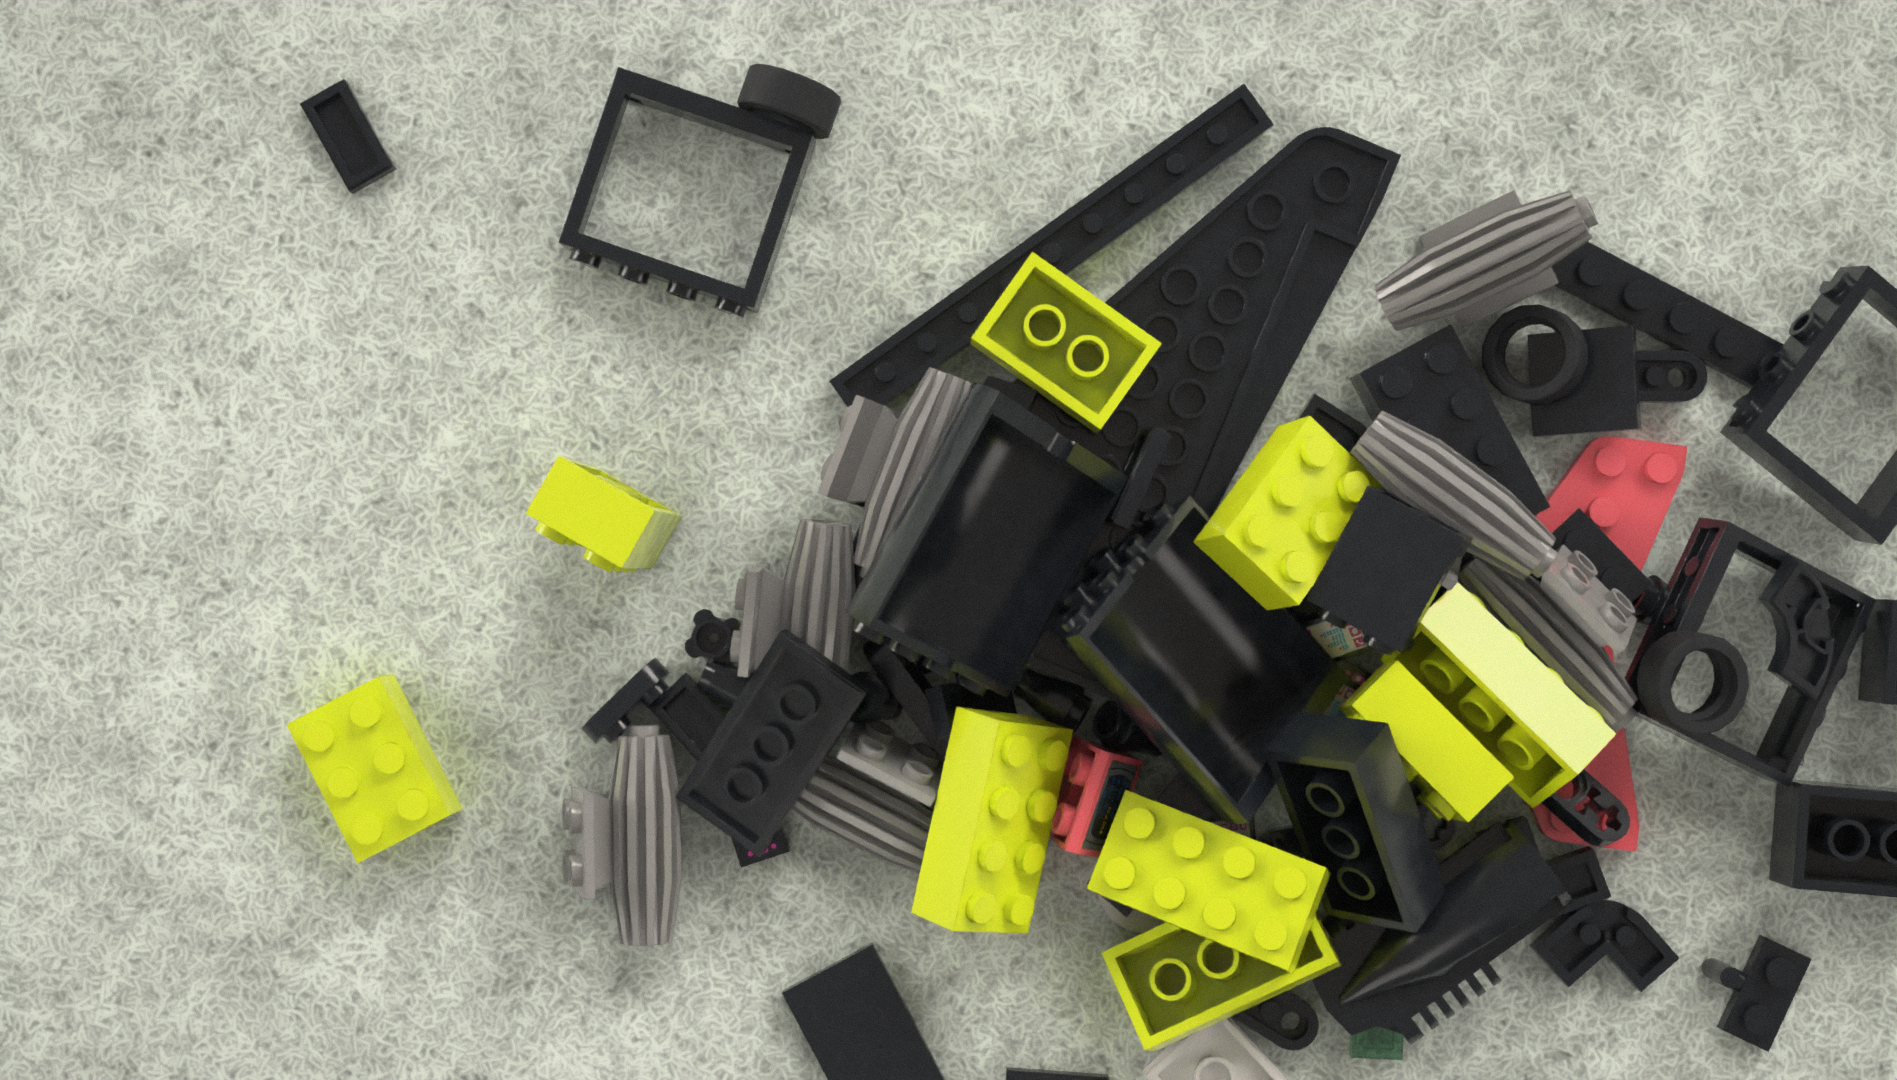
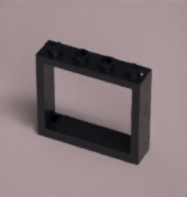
(714, 114)
(1782, 374)
(1685, 607)

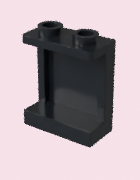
(1386, 570)

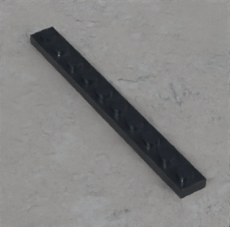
(1062, 243)

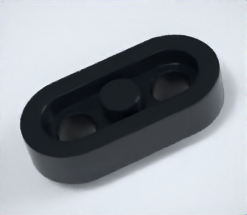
(1654, 371)
(612, 717)
(1267, 1016)

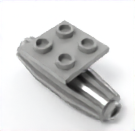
(1486, 260)
(885, 455)
(1457, 493)
(805, 602)
(1565, 625)
(876, 795)
(631, 838)

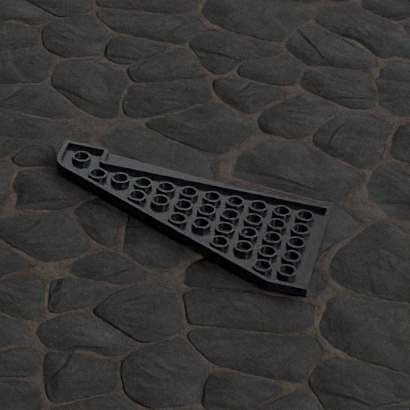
(1231, 320)

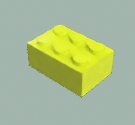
(1064, 342)
(1286, 514)
(1434, 747)
(374, 766)

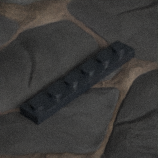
(1665, 312)

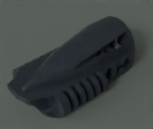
(1492, 900)

